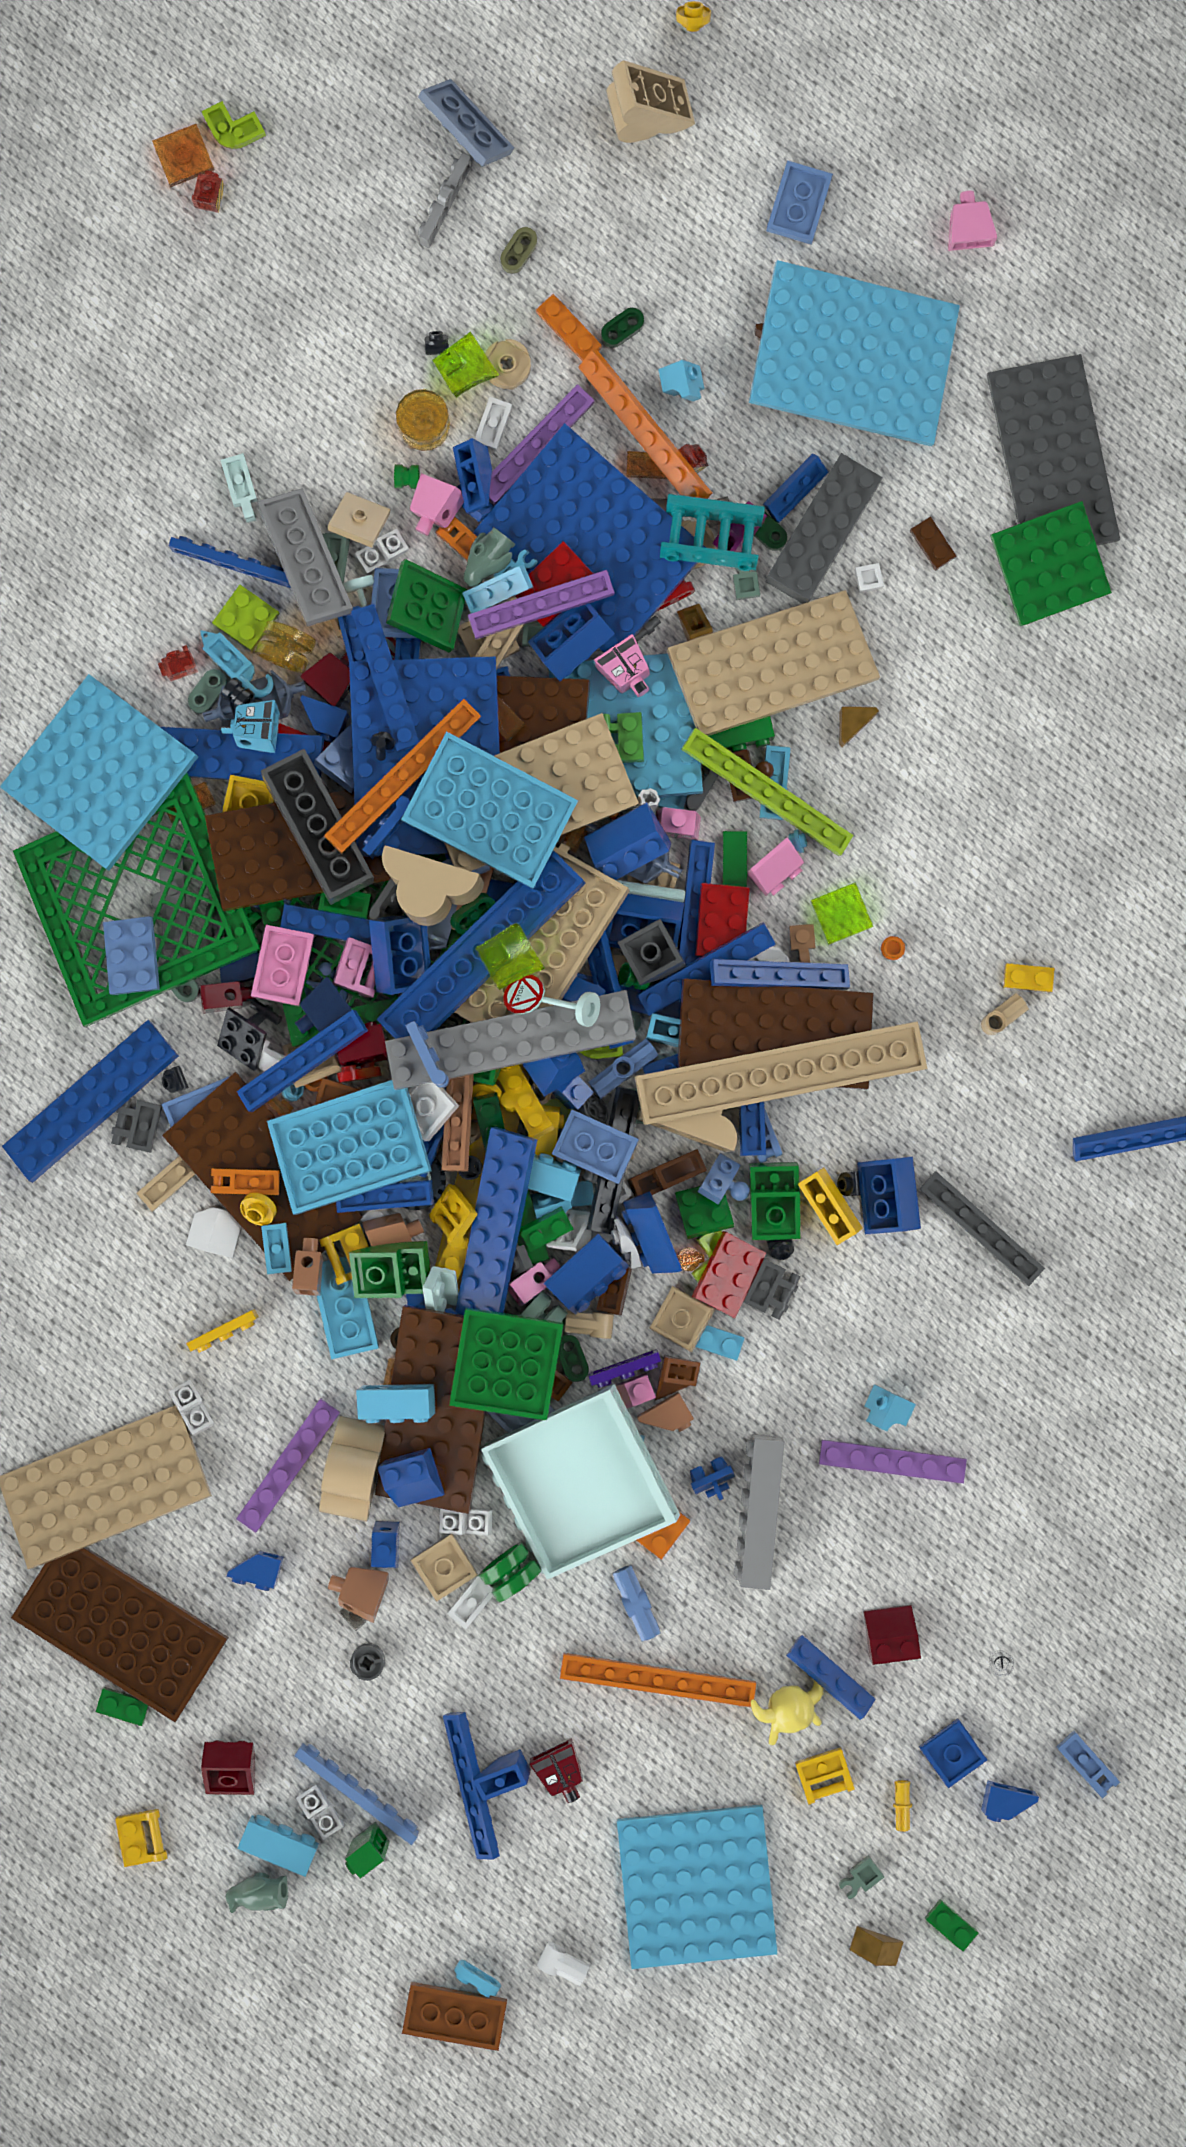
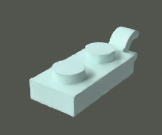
(240, 484)

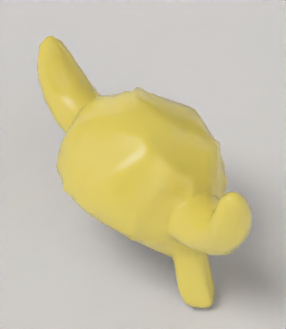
(789, 1710)

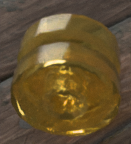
(423, 434)
(285, 646)

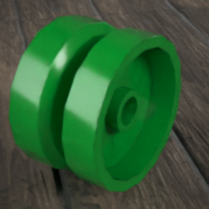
(512, 1574)

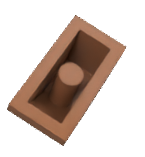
(668, 1414)

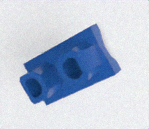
(722, 1473)

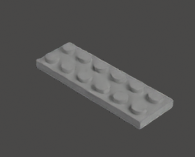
(305, 557)

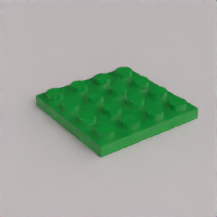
(1051, 563)
(506, 1363)

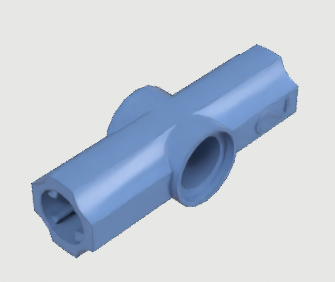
(635, 1058)
(636, 1603)

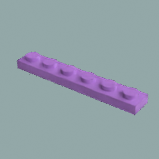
(567, 411)
(541, 604)
(892, 1461)
(288, 1465)

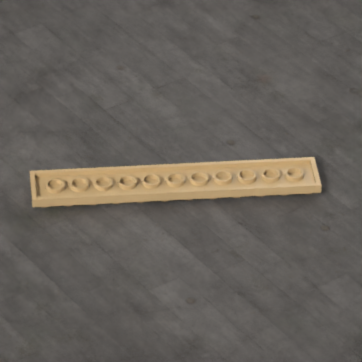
(780, 1073)

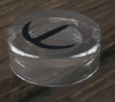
(1001, 1663)

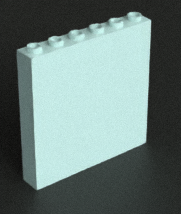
(580, 1482)

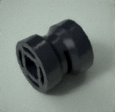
(236, 693)
(474, 1169)

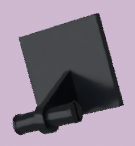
(243, 1037)

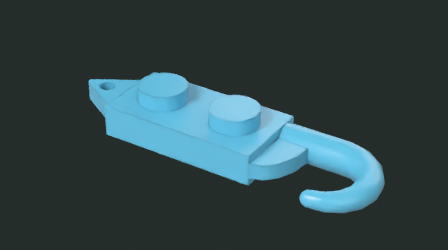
(233, 662)

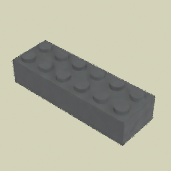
(823, 529)
(310, 816)

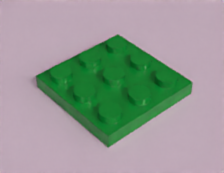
(426, 606)

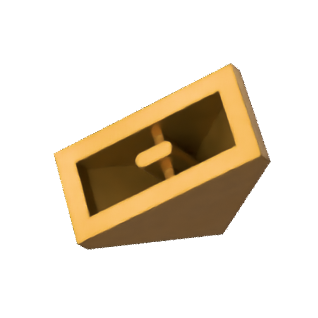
(694, 622)
(853, 720)
(876, 1947)

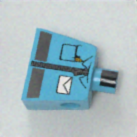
(254, 726)

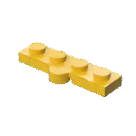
(521, 1098)

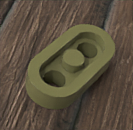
(518, 251)

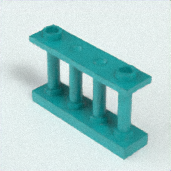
(716, 510)

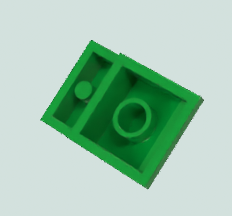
(774, 1200)
(390, 1269)

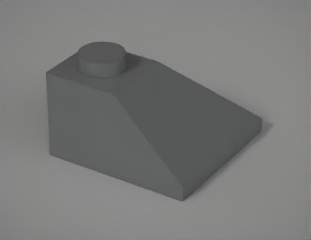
(652, 953)

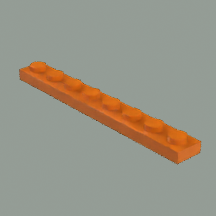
(643, 426)
(399, 778)
(657, 1680)

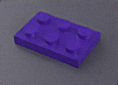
(625, 1368)

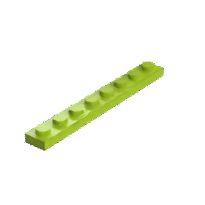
(767, 792)

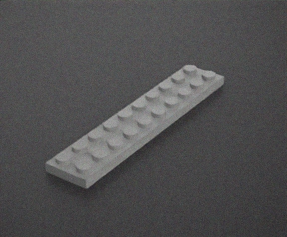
(511, 1041)

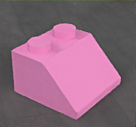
(776, 868)

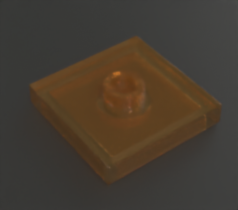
(183, 155)

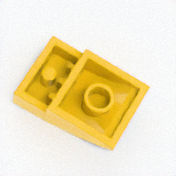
(246, 793)

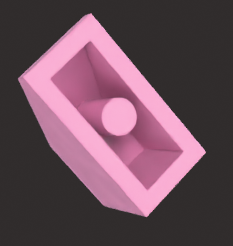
(636, 1390)

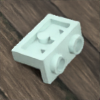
(440, 1289)

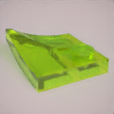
(464, 365)
(509, 956)

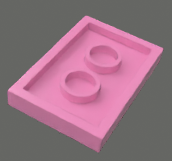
(282, 965)

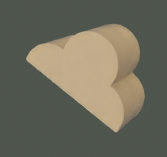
(647, 102)
(429, 886)
(706, 1128)
(351, 1468)

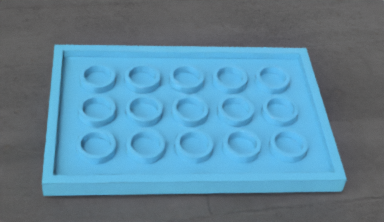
(489, 810)
(348, 1146)

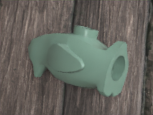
(487, 556)
(258, 1893)

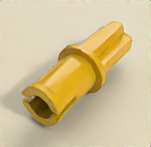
(902, 1805)

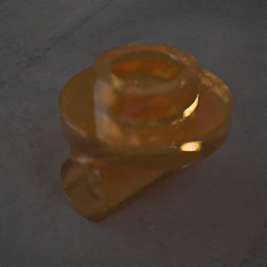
(689, 1258)

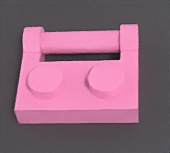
(352, 967)

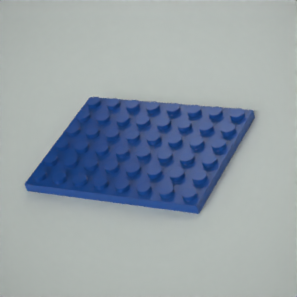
(604, 520)
(431, 692)

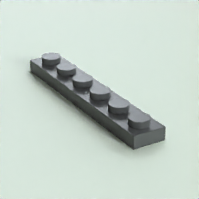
(982, 1228)

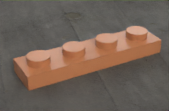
(457, 1127)

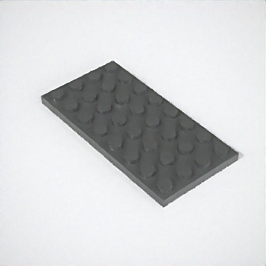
(1052, 442)

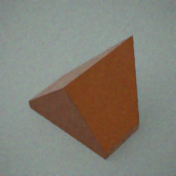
(676, 1375)

